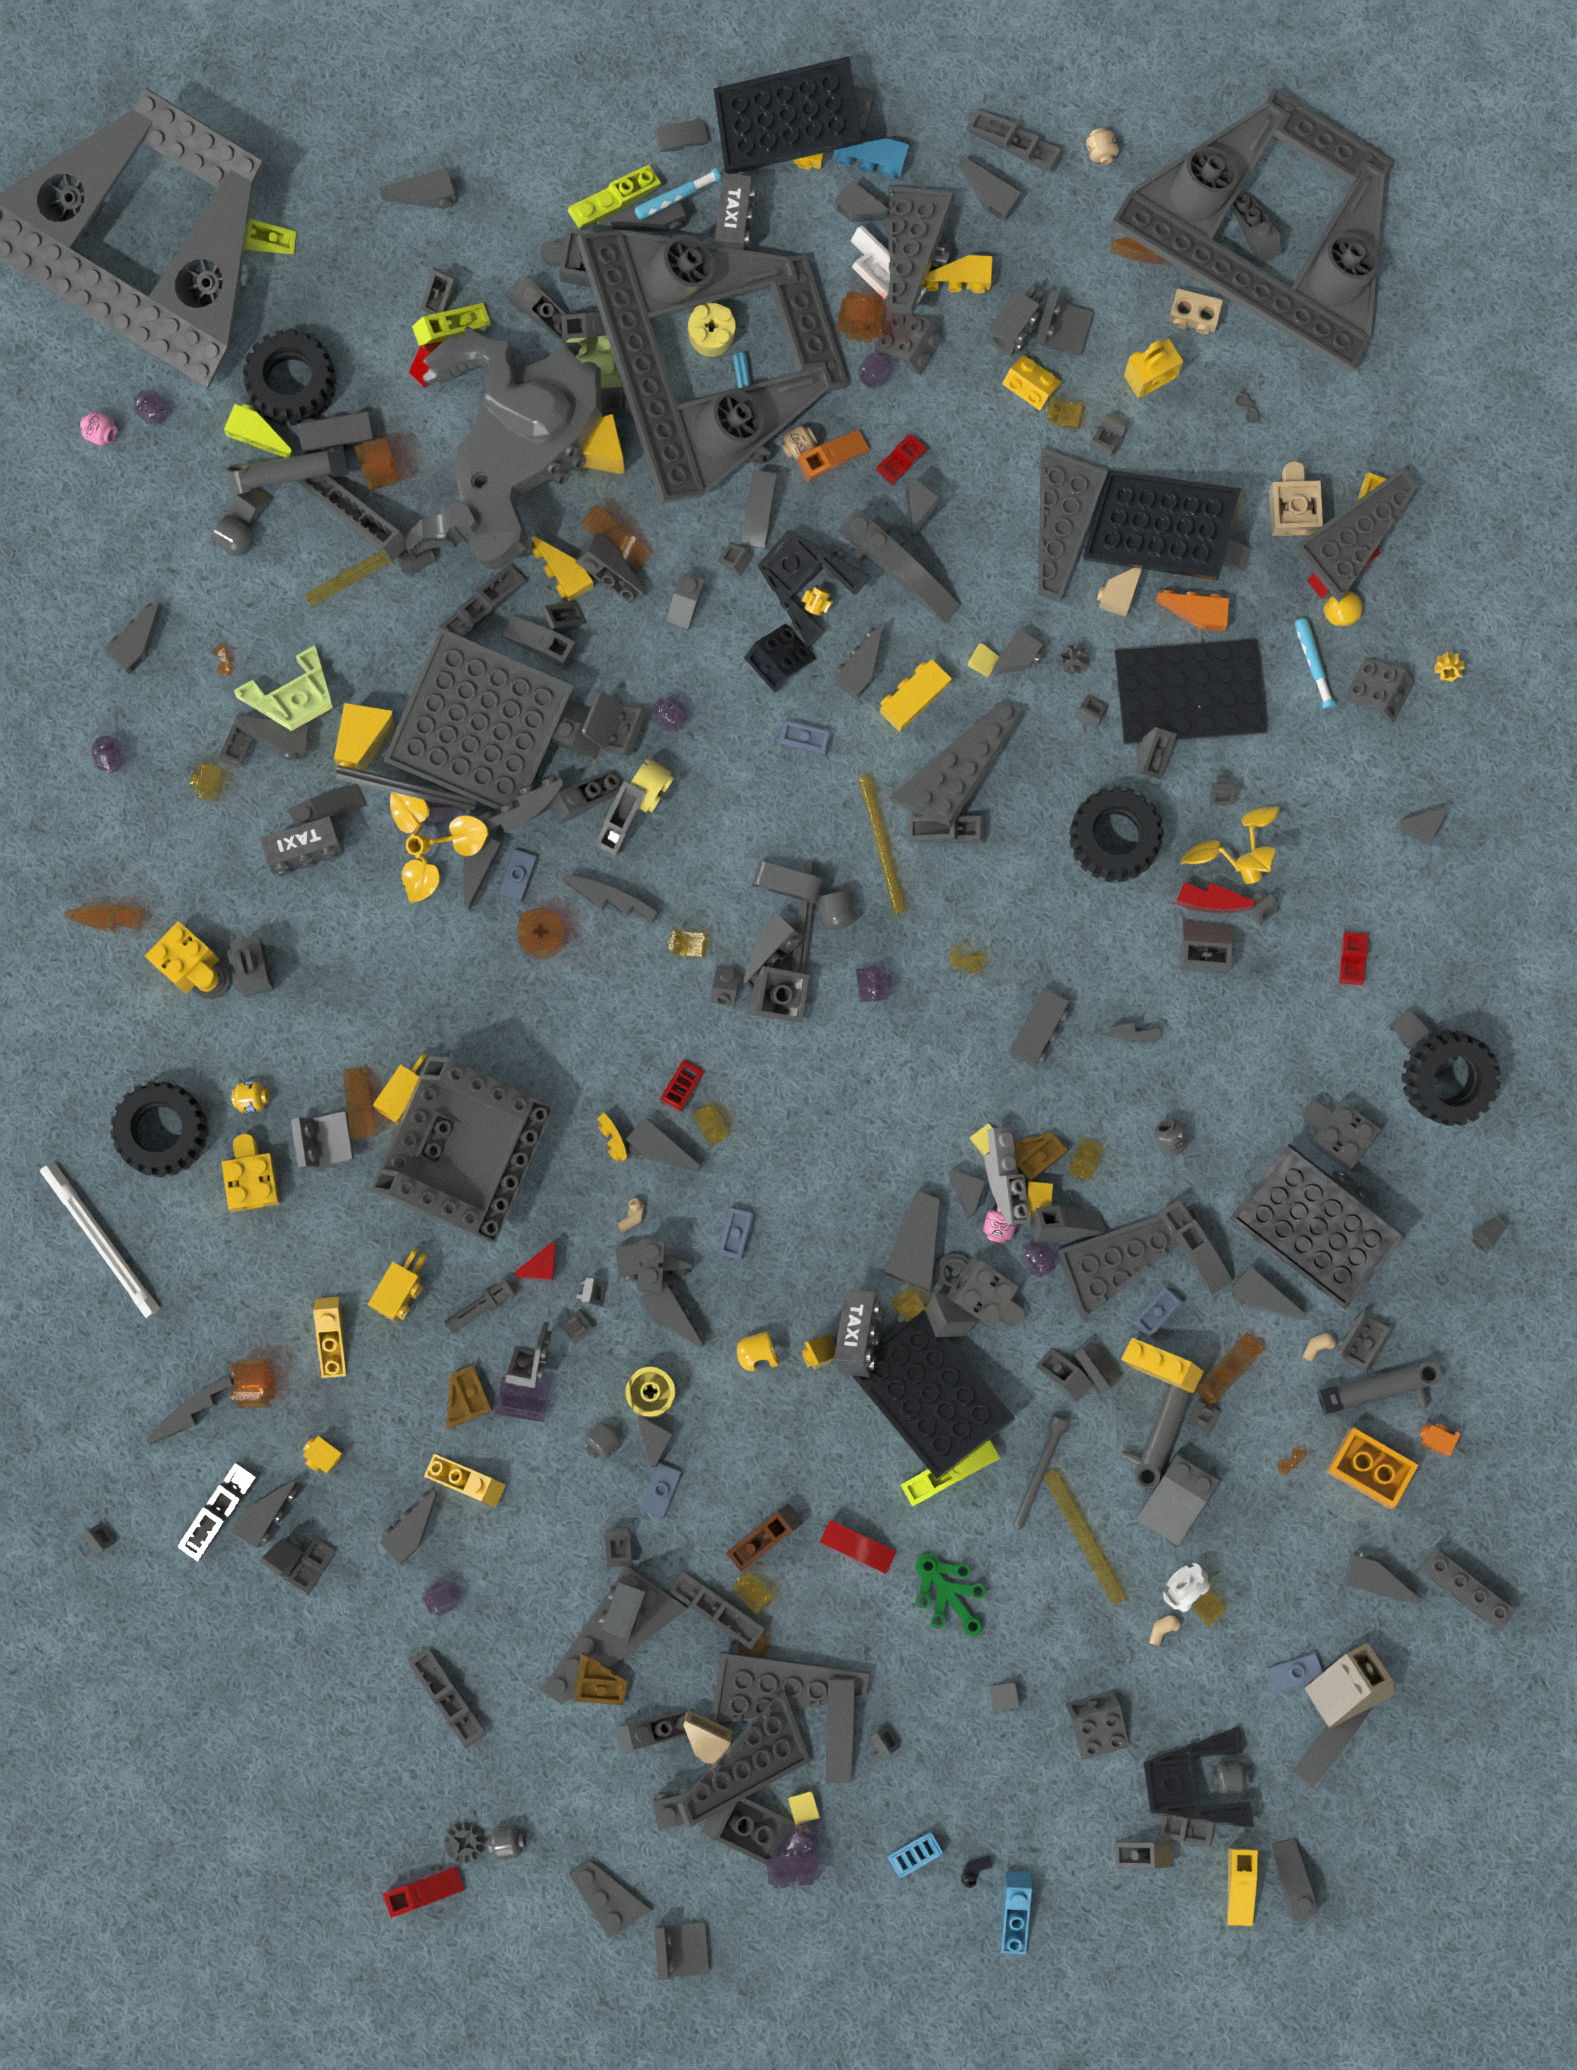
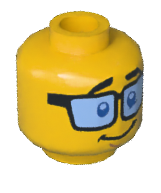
(250, 1096)

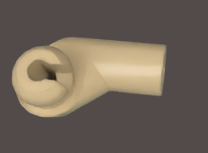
(634, 1217)
(1318, 1343)
(1163, 1626)

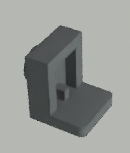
(1108, 435)
(725, 986)
(618, 1547)

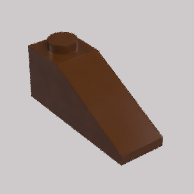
(764, 1537)

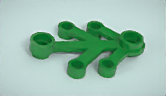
(947, 1591)

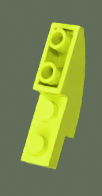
(615, 198)
(926, 1485)

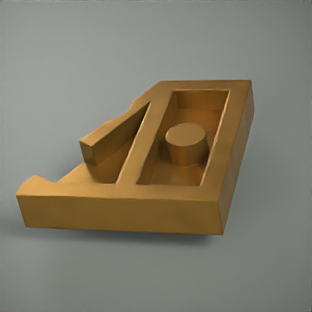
(1038, 1154)
(465, 1398)
(598, 1683)

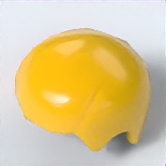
(1345, 612)

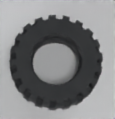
(283, 348)
(1099, 861)
(1479, 1086)
(129, 1115)

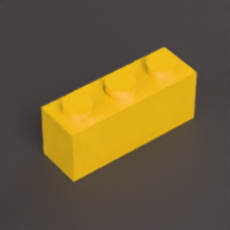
(914, 694)
(1162, 1365)

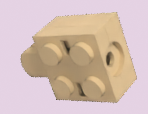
(1294, 502)

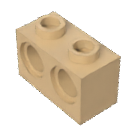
(1196, 306)

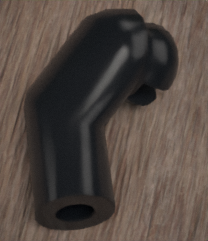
(973, 1869)

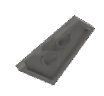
(607, 1899)

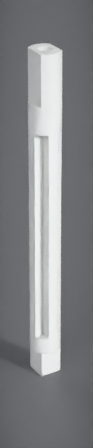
(105, 1247)

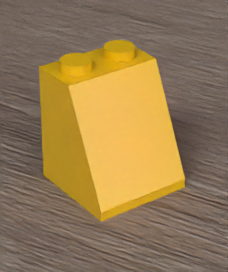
(603, 447)
(362, 735)

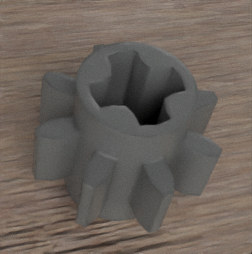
(941, 256)
(1074, 659)

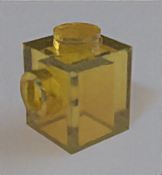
(207, 781)

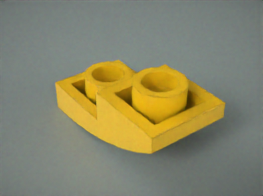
(607, 1128)

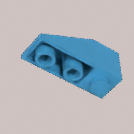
(885, 152)
(1016, 1912)

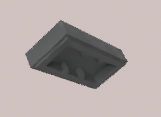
(235, 747)

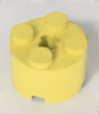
(711, 316)
(652, 780)
(639, 1384)

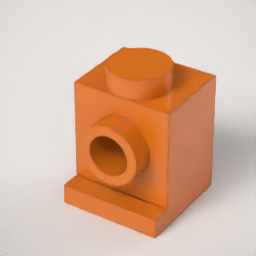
(1438, 1438)

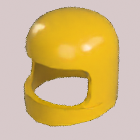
(755, 1349)

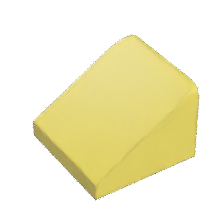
(983, 660)
(980, 1139)
(803, 1808)

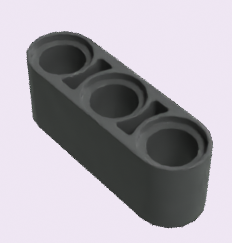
(788, 882)
(1411, 1031)

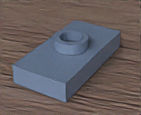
(804, 737)
(517, 875)
(735, 1233)
(1157, 1312)
(660, 1490)
(1295, 1672)

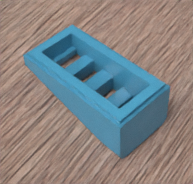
(933, 1844)

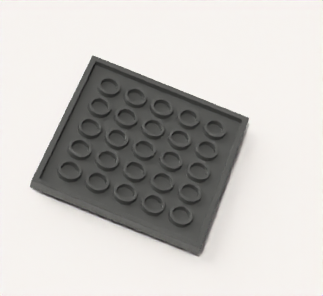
(477, 721)

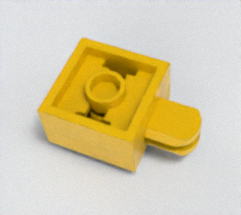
(1153, 367)
(184, 960)
(399, 1090)
(247, 1177)
(398, 1288)

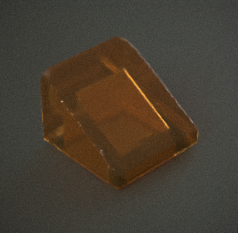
(759, 1649)

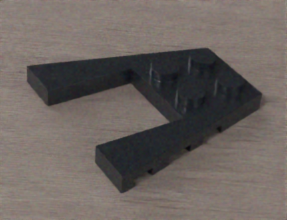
(791, 565)
(1174, 1787)

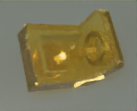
(1065, 414)
(687, 944)
(971, 964)
(710, 1124)
(1085, 1159)
(907, 1304)
(752, 1592)
(1208, 1608)

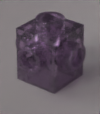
(873, 984)

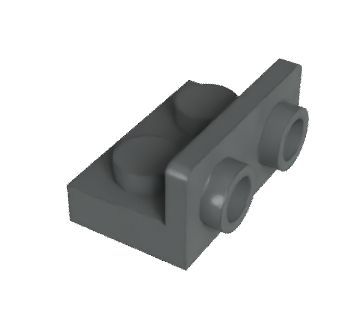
(1095, 1368)

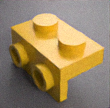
(1031, 382)

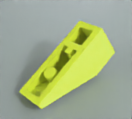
(269, 238)
(450, 323)
(251, 428)

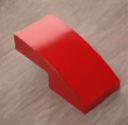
(901, 459)
(1353, 958)

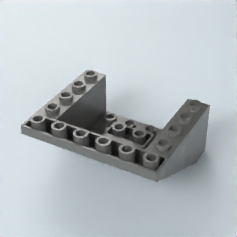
(461, 1148)

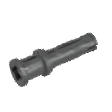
(490, 1299)

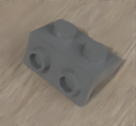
(1364, 1342)

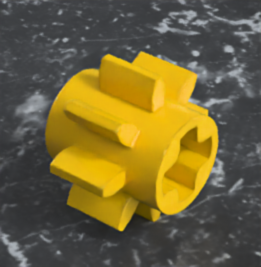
(817, 600)
(1449, 666)

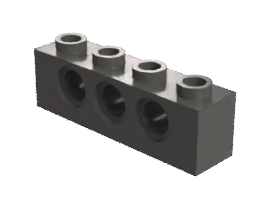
(1466, 1590)

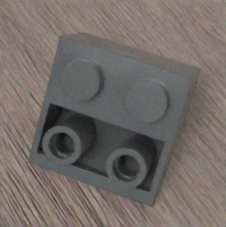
(1205, 947)

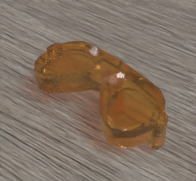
(224, 667)
(1286, 1466)

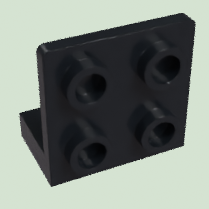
(779, 656)

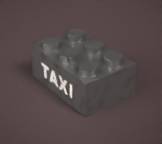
(735, 212)
(301, 846)
(858, 1333)

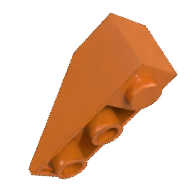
(831, 455)
(1200, 611)

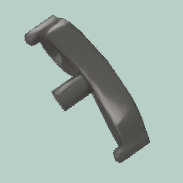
(1244, 401)

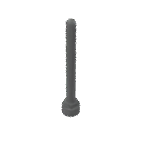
(1057, 1429)

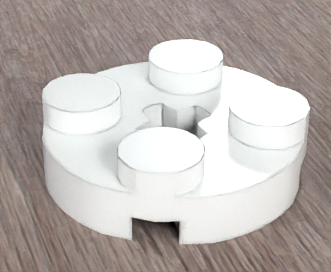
(1186, 1587)

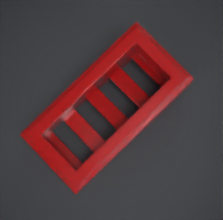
(678, 1106)

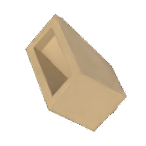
(1119, 592)
(706, 1737)

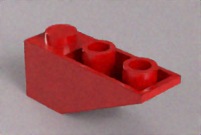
(423, 1892)

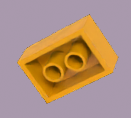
(1371, 1468)

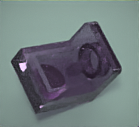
(438, 812)

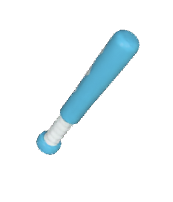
(665, 200)
(1311, 652)

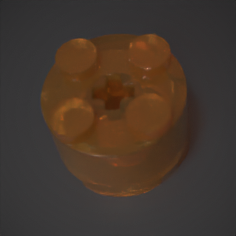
(862, 317)
(377, 463)
(552, 941)
(252, 1383)

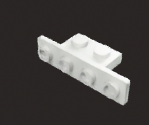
(875, 263)

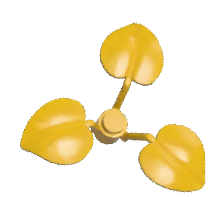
(1249, 864)
(418, 876)

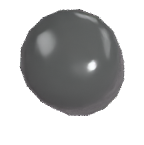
(232, 536)
(836, 910)

